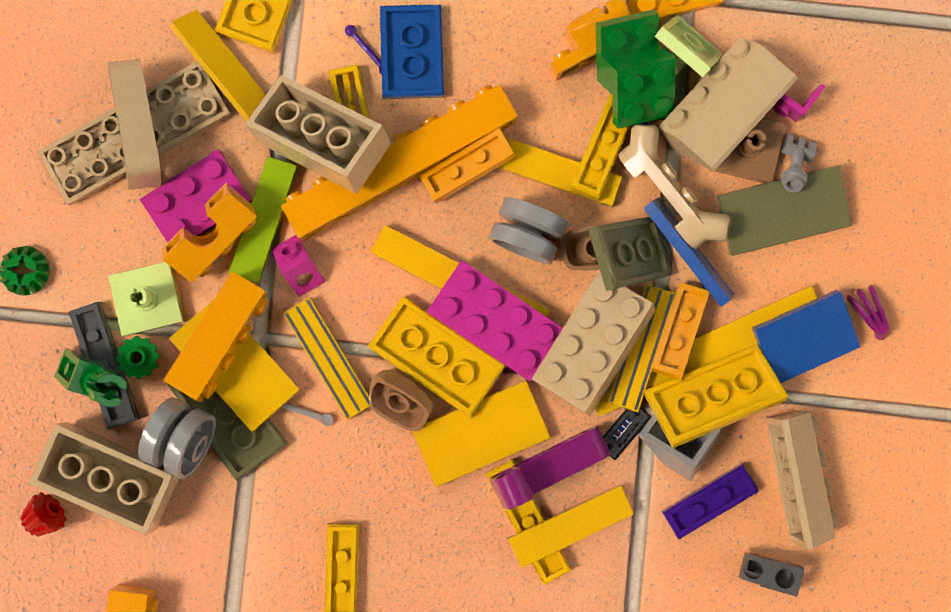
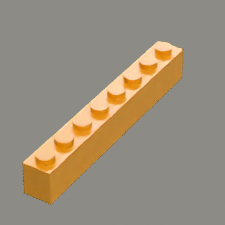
(402, 162)

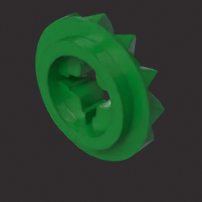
(31, 282)

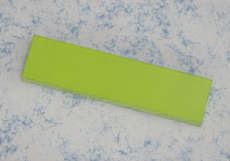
(257, 243)

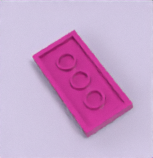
(495, 320)

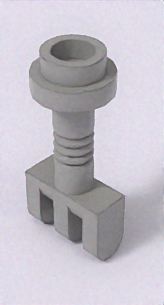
(795, 178)

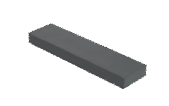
(98, 345)

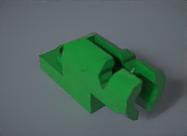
(89, 378)

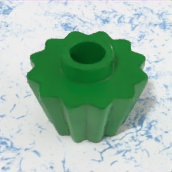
(127, 357)

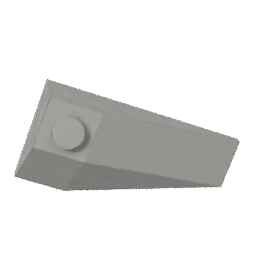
(684, 458)

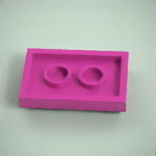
(183, 197)

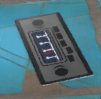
(625, 430)

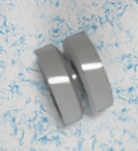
(527, 230)
(176, 438)

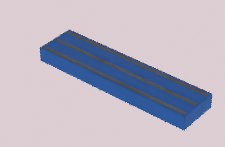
(694, 258)

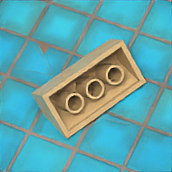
(727, 103)
(801, 478)

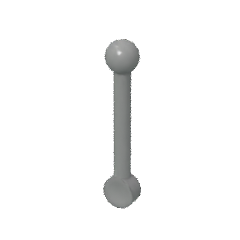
(326, 419)

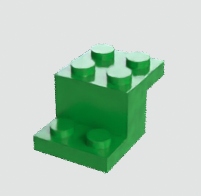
(635, 68)

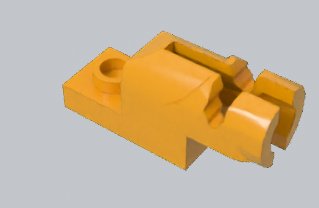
(582, 38)

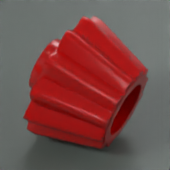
(43, 515)

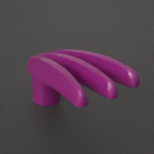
(876, 320)

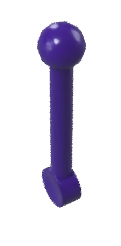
(350, 30)

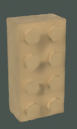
(318, 133)
(594, 344)
(103, 478)

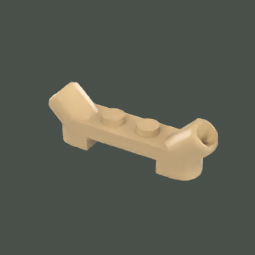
(696, 225)

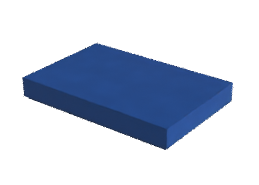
(411, 51)
(807, 336)

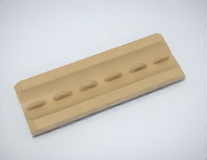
(94, 153)

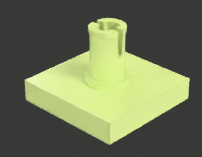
(688, 46)
(146, 299)

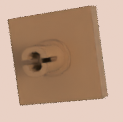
(757, 153)

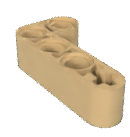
(135, 124)

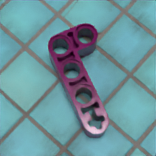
(548, 467)

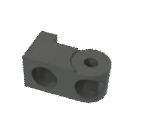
(772, 573)

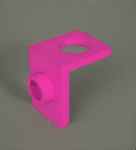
(789, 108)
(293, 262)

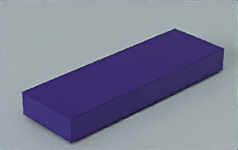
(710, 501)

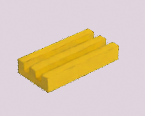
(335, 89)

